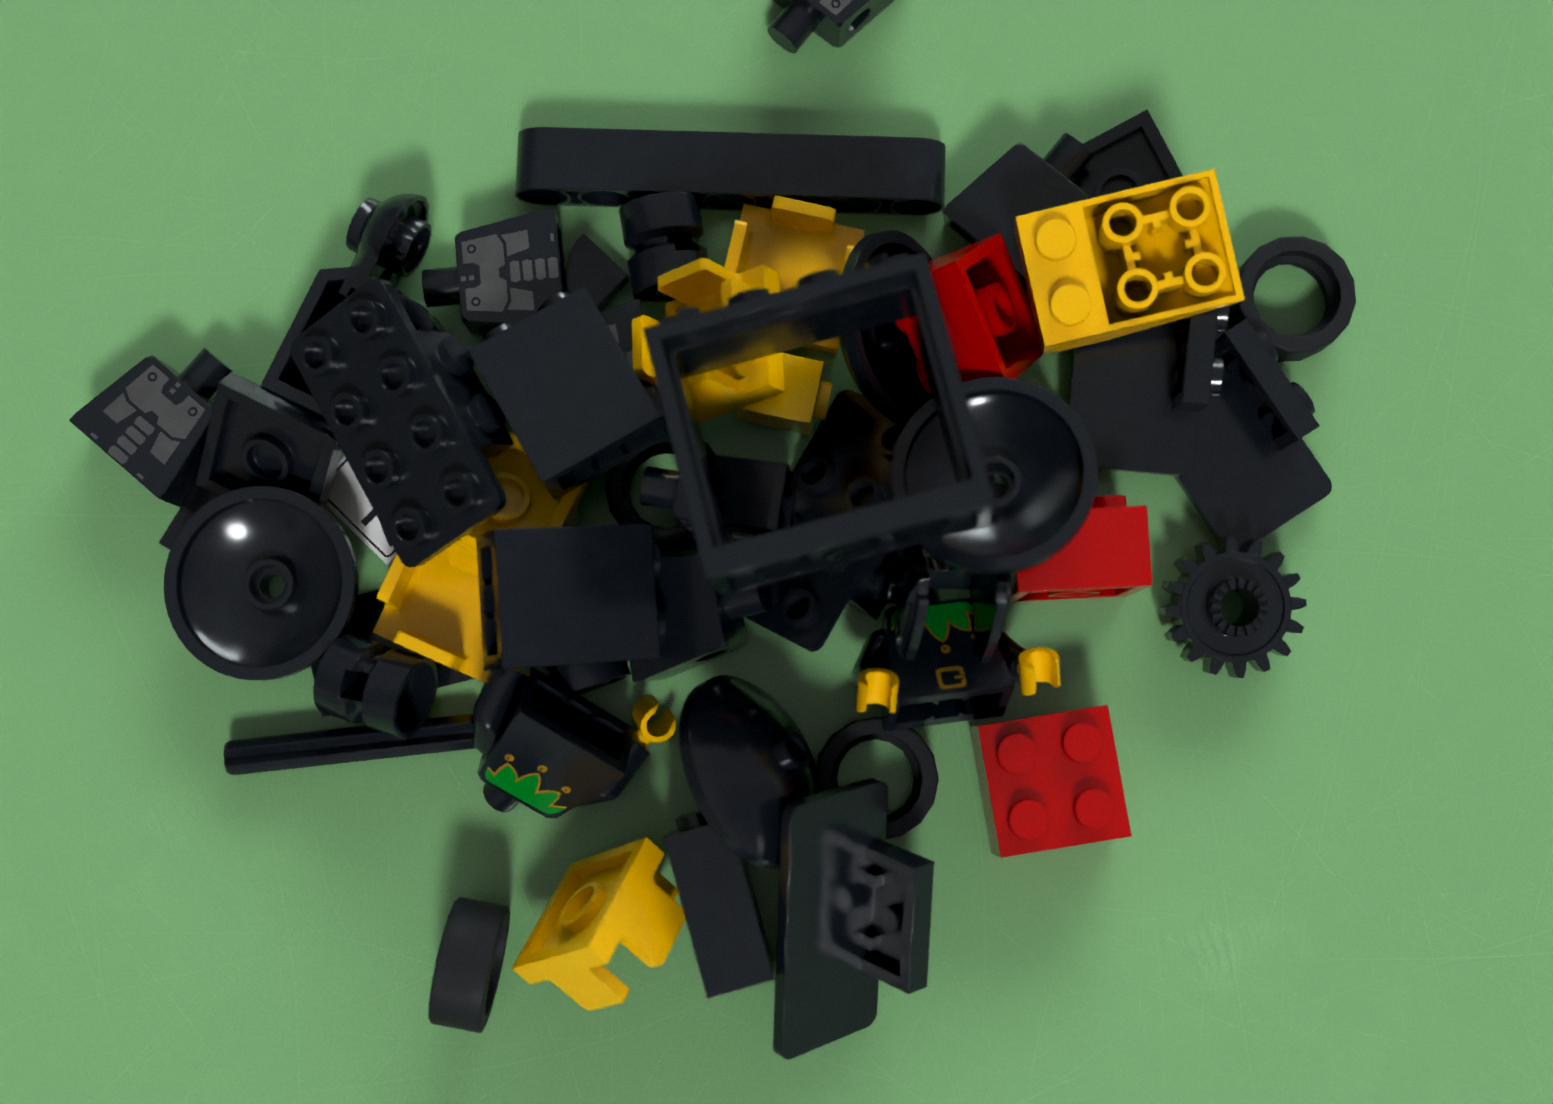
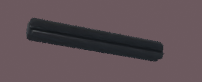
(345, 746)

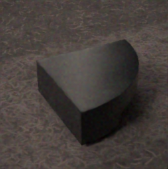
(594, 270)

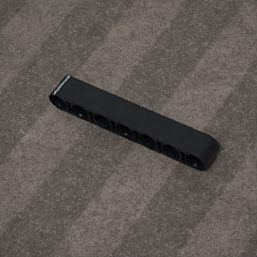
(731, 169)

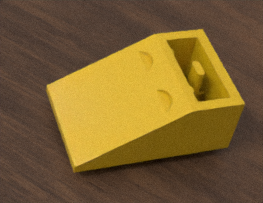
(1127, 261)

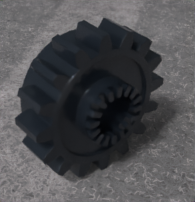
(1264, 598)

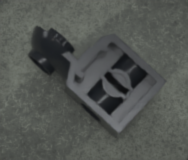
(389, 245)

